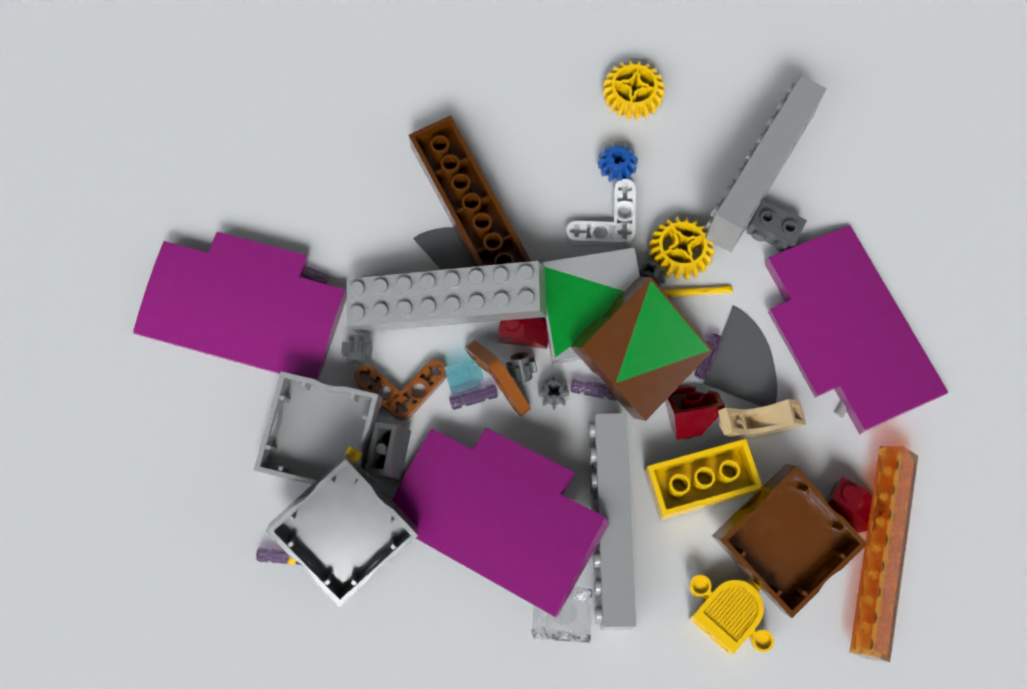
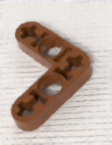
(495, 368)
(398, 397)

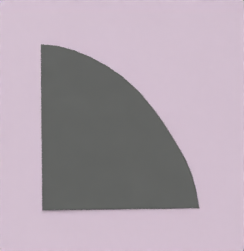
(444, 248)
(744, 362)

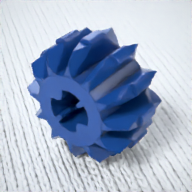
(626, 160)

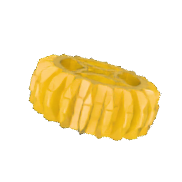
(620, 85)
(676, 232)

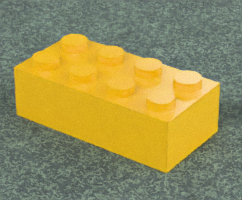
(703, 479)

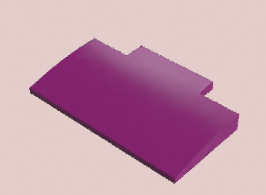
(241, 305)
(850, 330)
(501, 515)

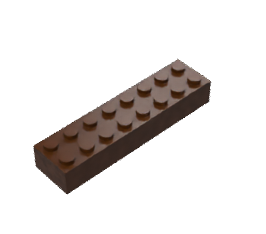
(466, 195)

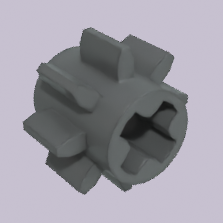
(652, 270)
(356, 349)
(521, 367)
(553, 386)

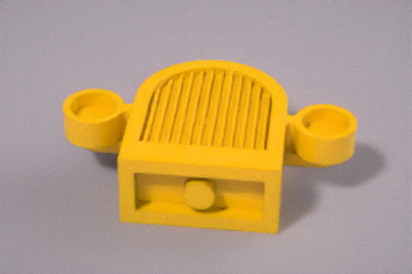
(730, 613)

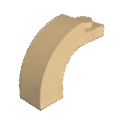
(761, 421)

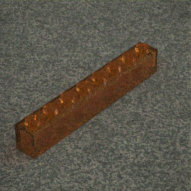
(884, 554)

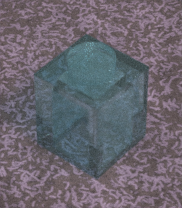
(463, 377)

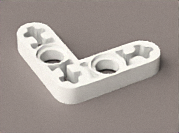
(613, 228)

